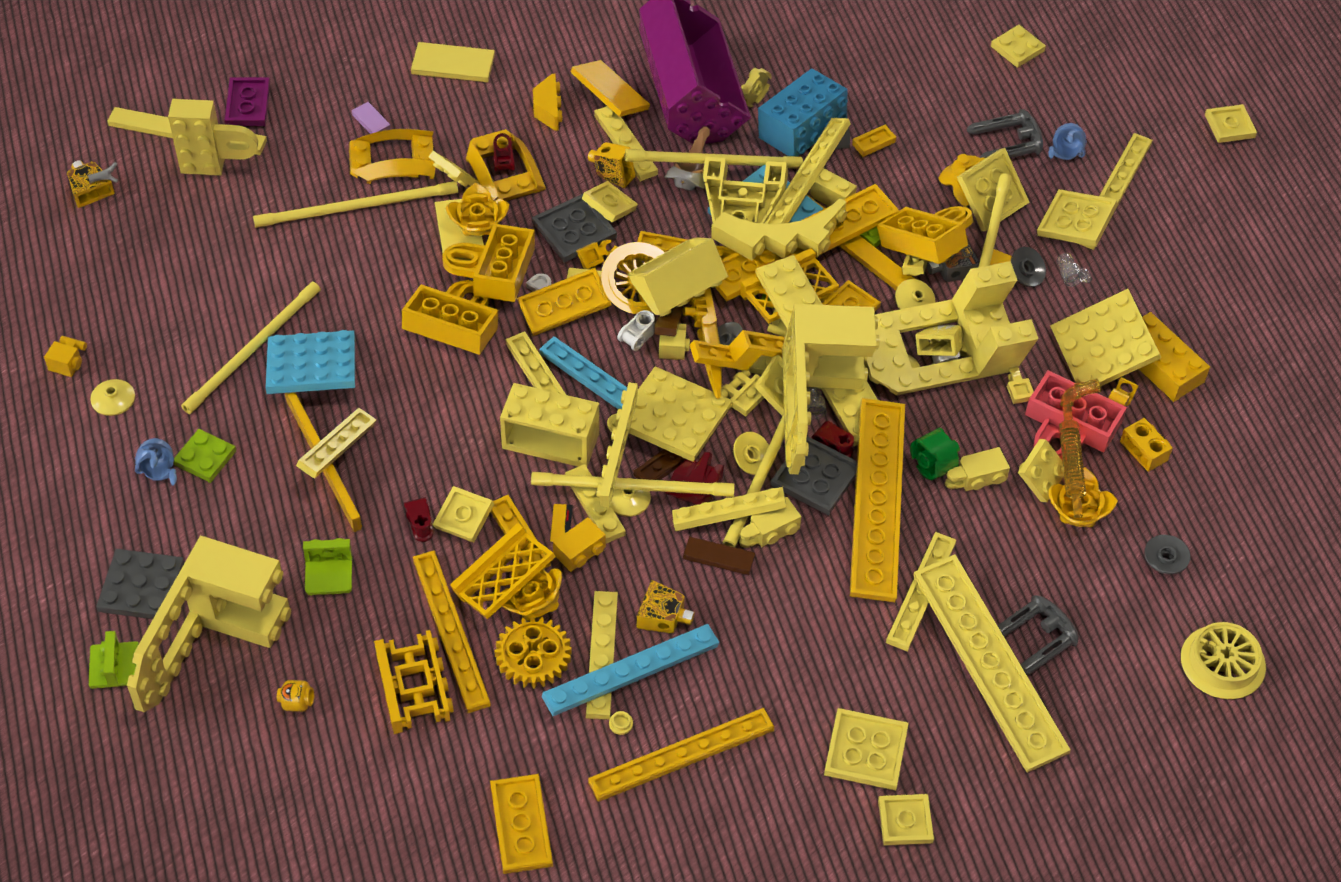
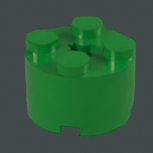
(935, 454)

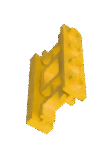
(394, 684)

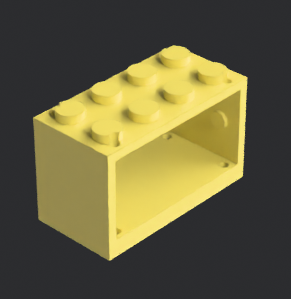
(549, 425)

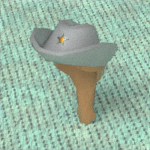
(690, 174)

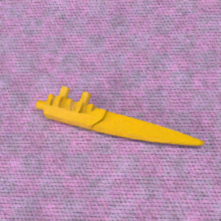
(705, 319)

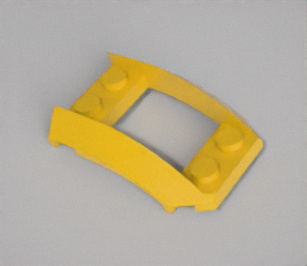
(403, 167)
(509, 187)

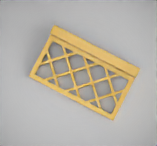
(807, 260)
(493, 563)

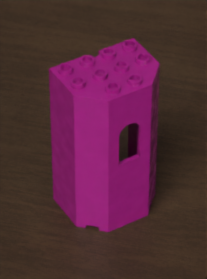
(692, 70)

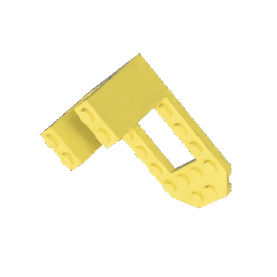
(988, 335)
(822, 350)
(225, 592)

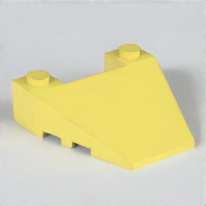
(743, 199)

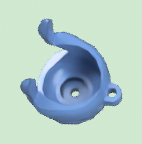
(1068, 142)
(155, 460)

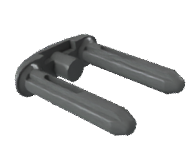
(1029, 129)
(1055, 619)

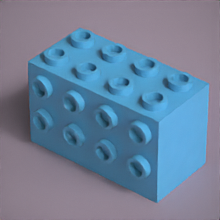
(801, 112)

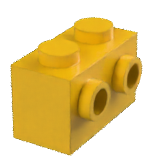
(579, 544)

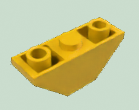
(547, 102)

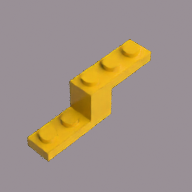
(740, 353)

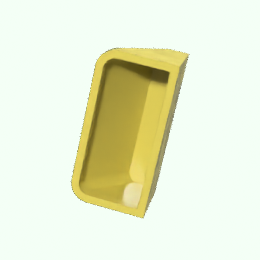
(679, 275)

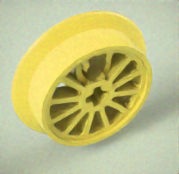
(1196, 661)

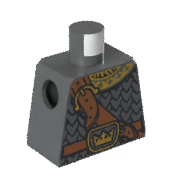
(956, 266)

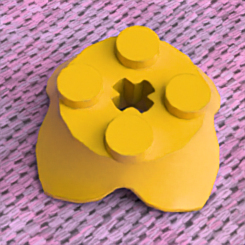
(950, 174)
(477, 211)
(1094, 504)
(537, 596)

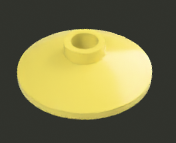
(906, 291)
(115, 403)
(751, 444)
(630, 504)

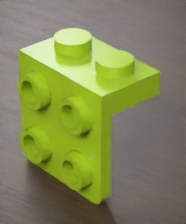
(328, 566)

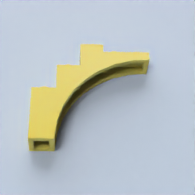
(781, 239)

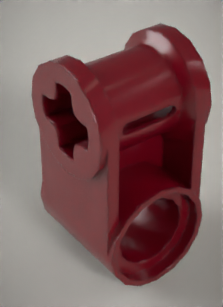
(503, 155)
(835, 438)
(420, 519)

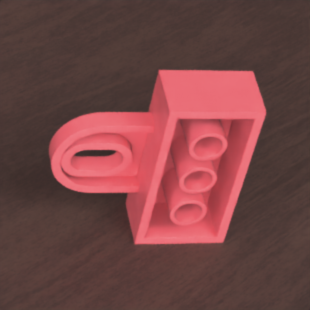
(1096, 415)

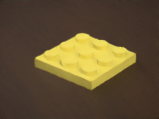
(980, 187)
(1077, 217)
(866, 749)

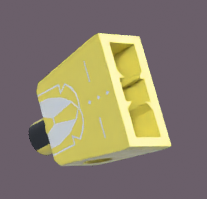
(945, 340)

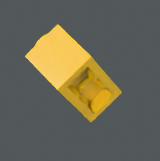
(1146, 444)

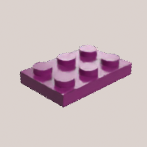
(247, 101)

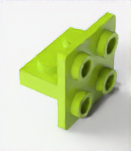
(111, 662)

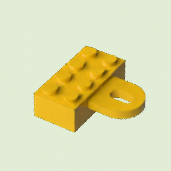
(926, 234)
(498, 265)
(451, 317)

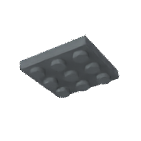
(573, 227)
(820, 480)
(138, 583)

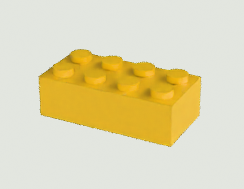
(1179, 368)

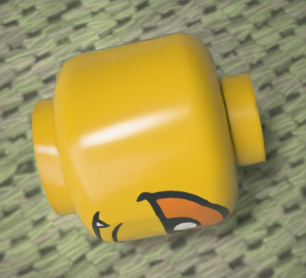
(295, 695)

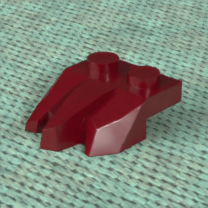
(697, 472)

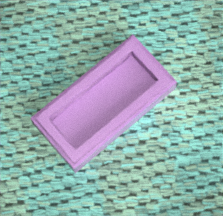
(370, 118)

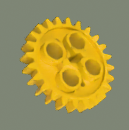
(533, 652)

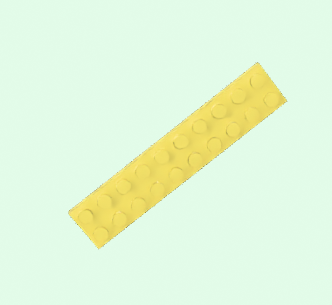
(788, 286)
(991, 663)

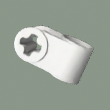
(638, 330)

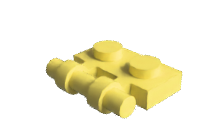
(747, 397)

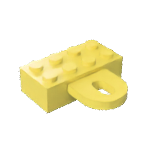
(204, 143)

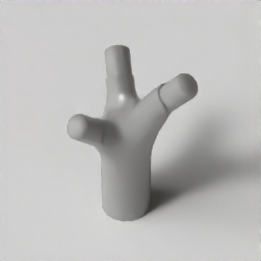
(104, 175)

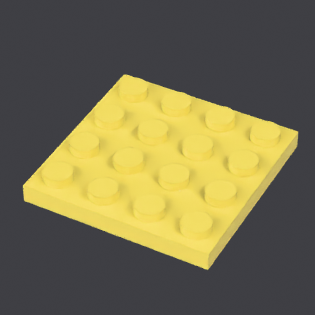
(1106, 340)
(676, 413)

